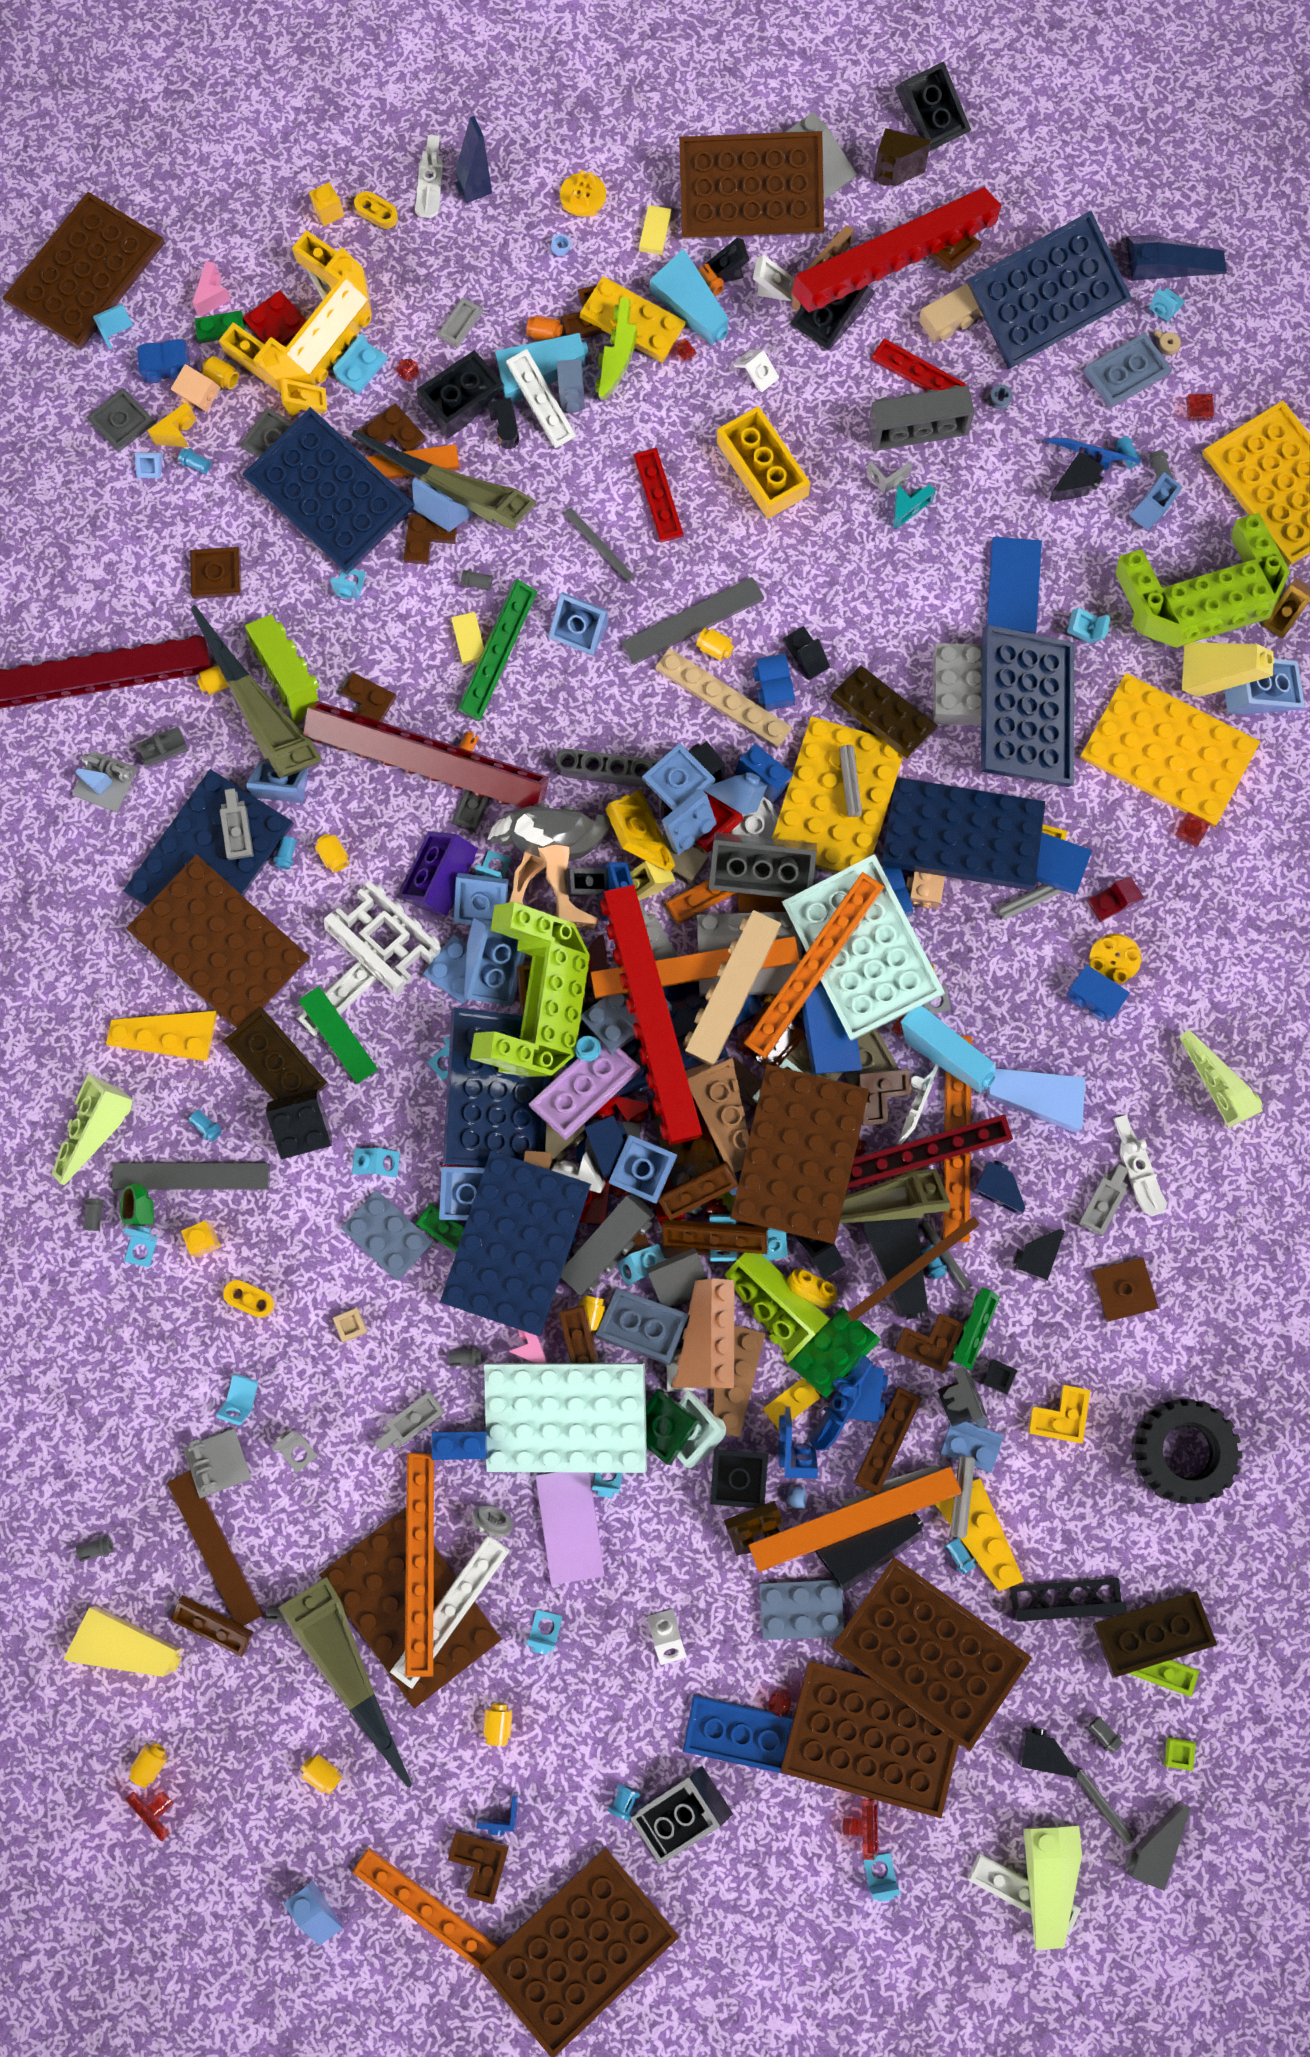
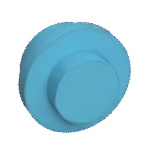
(588, 1048)

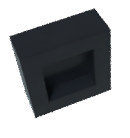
(999, 1376)

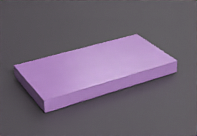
(583, 1090)
(570, 1526)

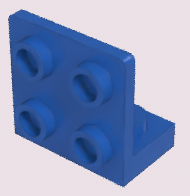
(797, 1460)

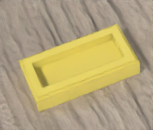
(655, 230)
(468, 637)

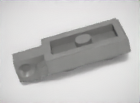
(235, 827)
(659, 942)
(1105, 1201)
(411, 1422)

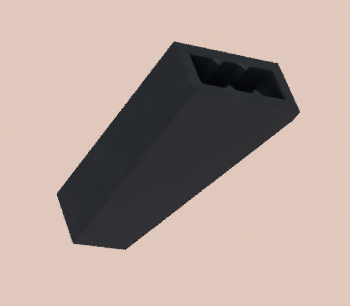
(895, 1248)
(864, 1553)

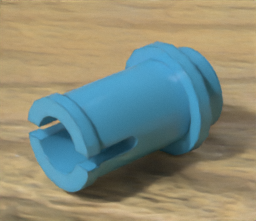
(1125, 446)
(189, 458)
(285, 853)
(205, 1126)
(935, 1268)
(960, 1556)

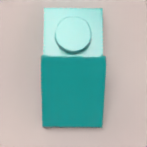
(907, 506)

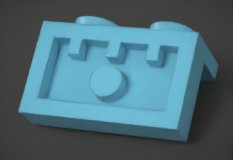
(358, 364)

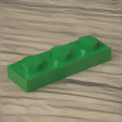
(975, 1328)

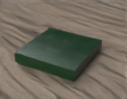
(667, 1426)

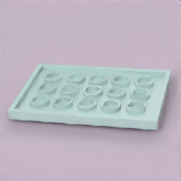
(882, 963)
(565, 1417)

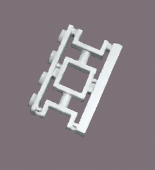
(368, 951)

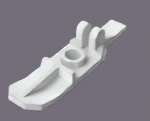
(429, 188)
(922, 1087)
(1144, 1180)

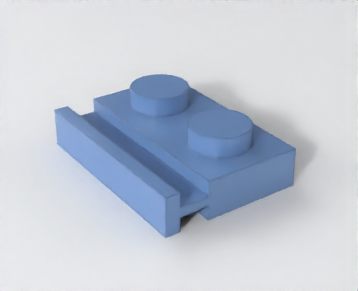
(974, 1442)

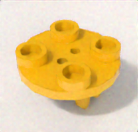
(581, 204)
(1125, 964)

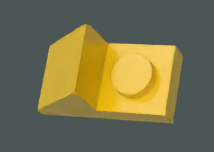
(302, 396)
(168, 429)

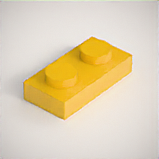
(798, 1397)

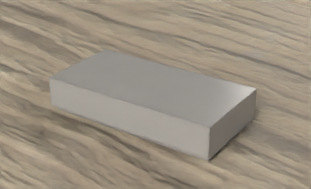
(460, 322)

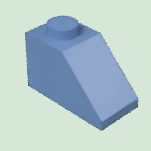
(1156, 501)
(740, 792)
(313, 1913)

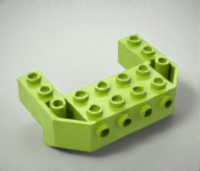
(1211, 601)
(552, 995)

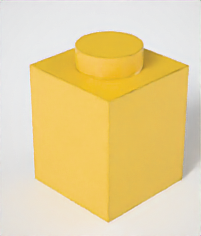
(326, 204)
(201, 1239)

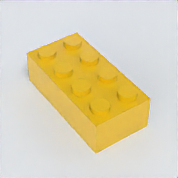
(763, 462)

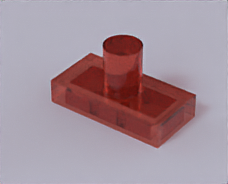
(152, 1812)
(865, 1827)

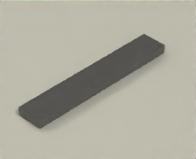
(692, 621)
(193, 1176)

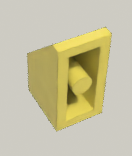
(650, 879)

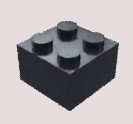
(299, 1124)
(738, 1478)

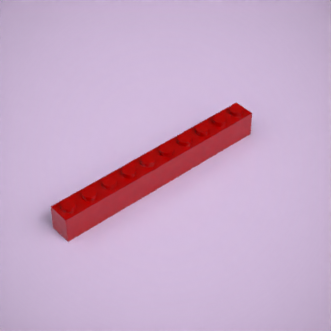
(896, 249)
(651, 1015)

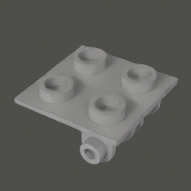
(118, 771)
(217, 1463)

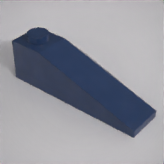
(472, 166)
(1167, 258)

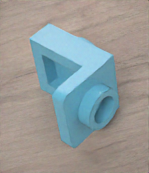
(1087, 626)

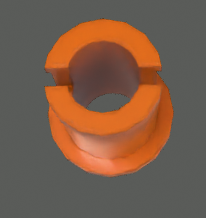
(713, 282)
(468, 741)

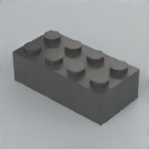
(920, 418)
(761, 865)

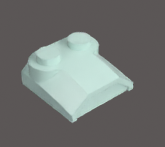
(706, 1434)

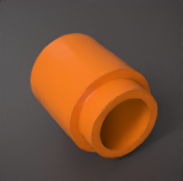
(543, 328)

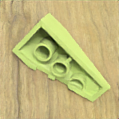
(1228, 1091)
(98, 1117)
(1053, 1872)

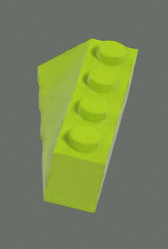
(283, 665)
(784, 1314)

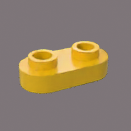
(378, 209)
(812, 1288)
(249, 1299)

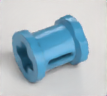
(623, 1802)

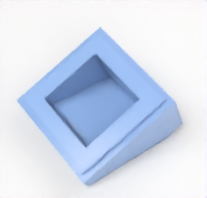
(148, 464)
(95, 780)

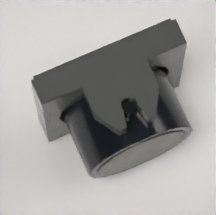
(963, 1401)

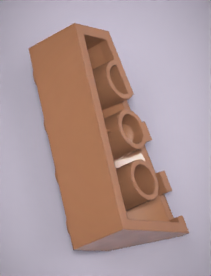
(709, 1338)

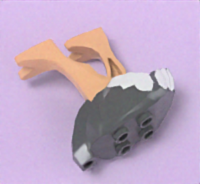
(549, 842)

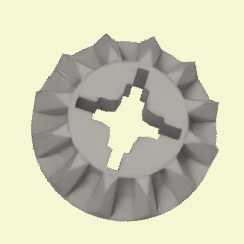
(492, 1521)

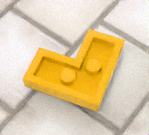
(1068, 1421)

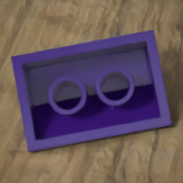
(434, 872)

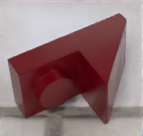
(1115, 899)

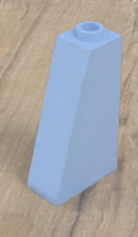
(1041, 1095)

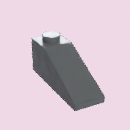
(1158, 1848)

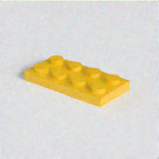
(656, 327)

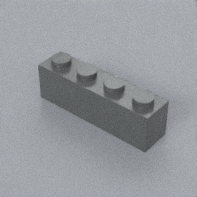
(607, 1243)

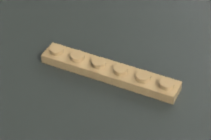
(723, 698)

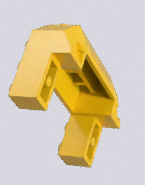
(325, 332)

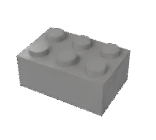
(957, 684)

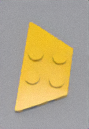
(638, 830)

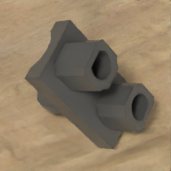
(162, 746)

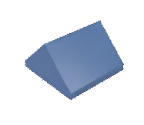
(438, 506)
(578, 623)
(267, 785)
(642, 1169)

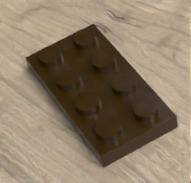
(884, 711)
(273, 1058)
(693, 1155)
(1154, 1634)

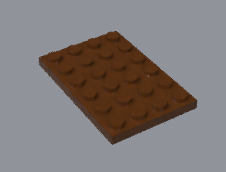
(752, 184)
(83, 270)
(218, 942)
(800, 1154)
(373, 1596)
(932, 1654)
(867, 1742)
(578, 1952)

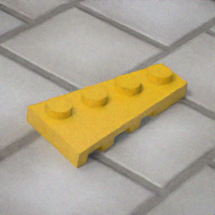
(170, 1035)
(986, 1538)

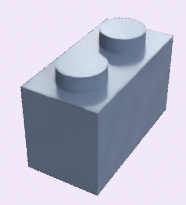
(571, 385)

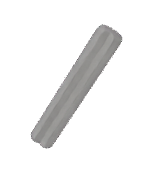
(850, 781)
(1027, 901)
(962, 1501)

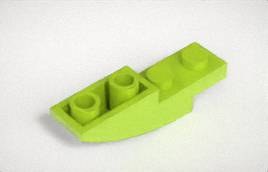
(617, 358)

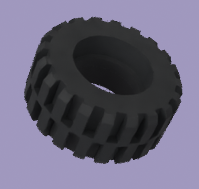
(1222, 1451)

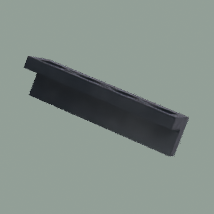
(1069, 1610)

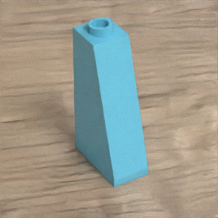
(690, 298)
(545, 355)
(947, 1049)

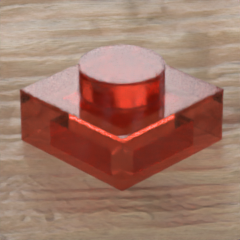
(1200, 407)
(1192, 829)

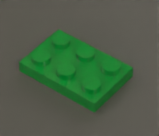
(833, 1352)

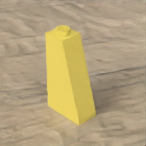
(1223, 666)
(120, 1645)

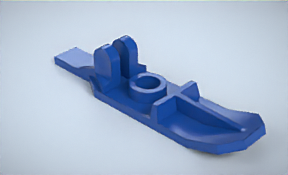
(1107, 457)
(836, 1414)

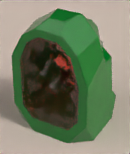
(137, 1206)

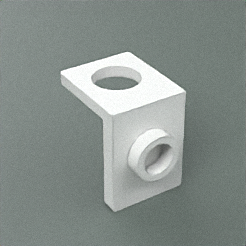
(759, 368)
(666, 1636)

